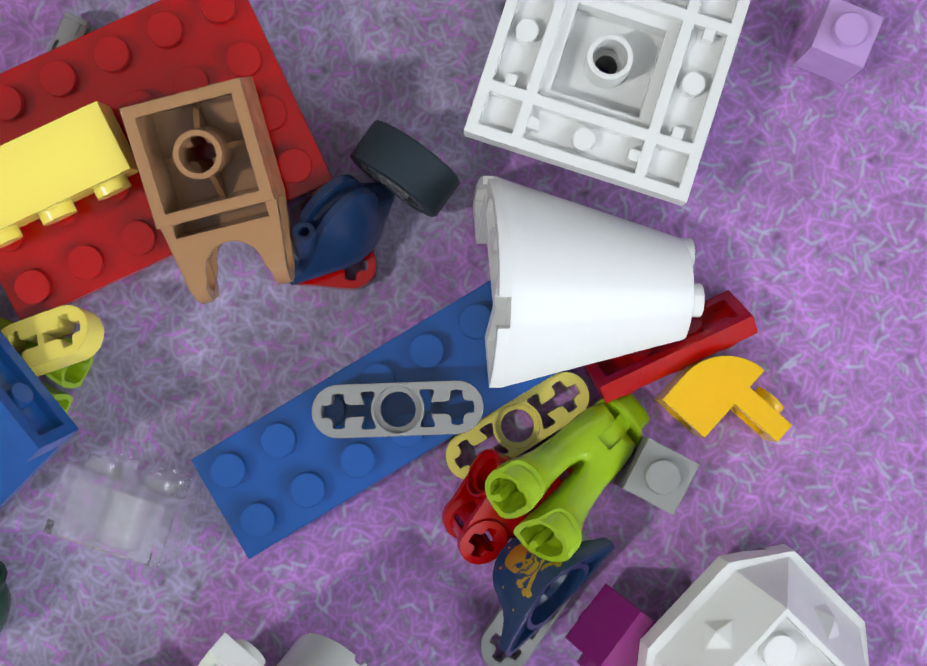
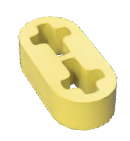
(47, 329)

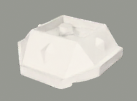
(757, 613)

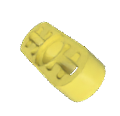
(558, 415)

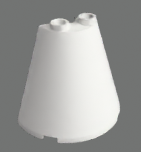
(576, 283)

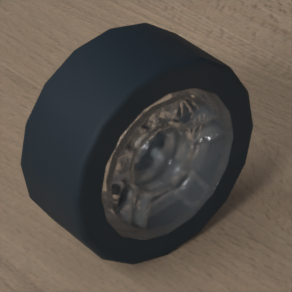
(405, 168)

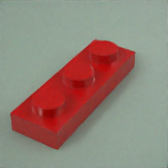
(719, 328)

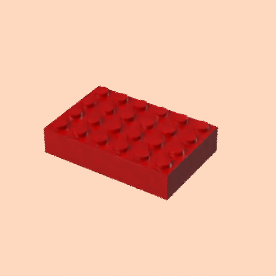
(122, 64)

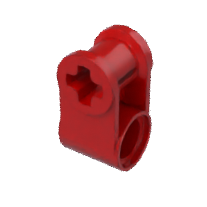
(478, 514)

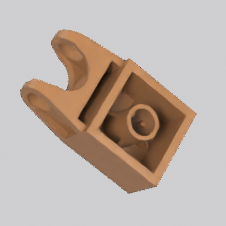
(205, 203)

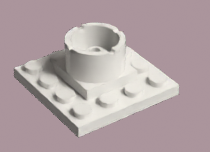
(625, 127)

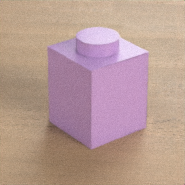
(838, 41)

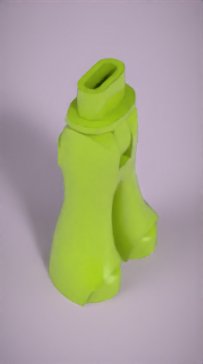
(595, 450)

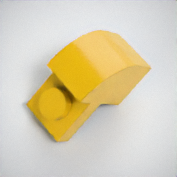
(712, 387)

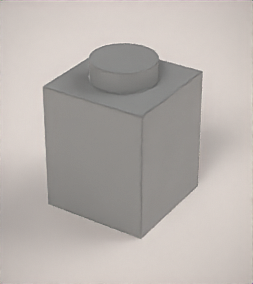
(657, 475)

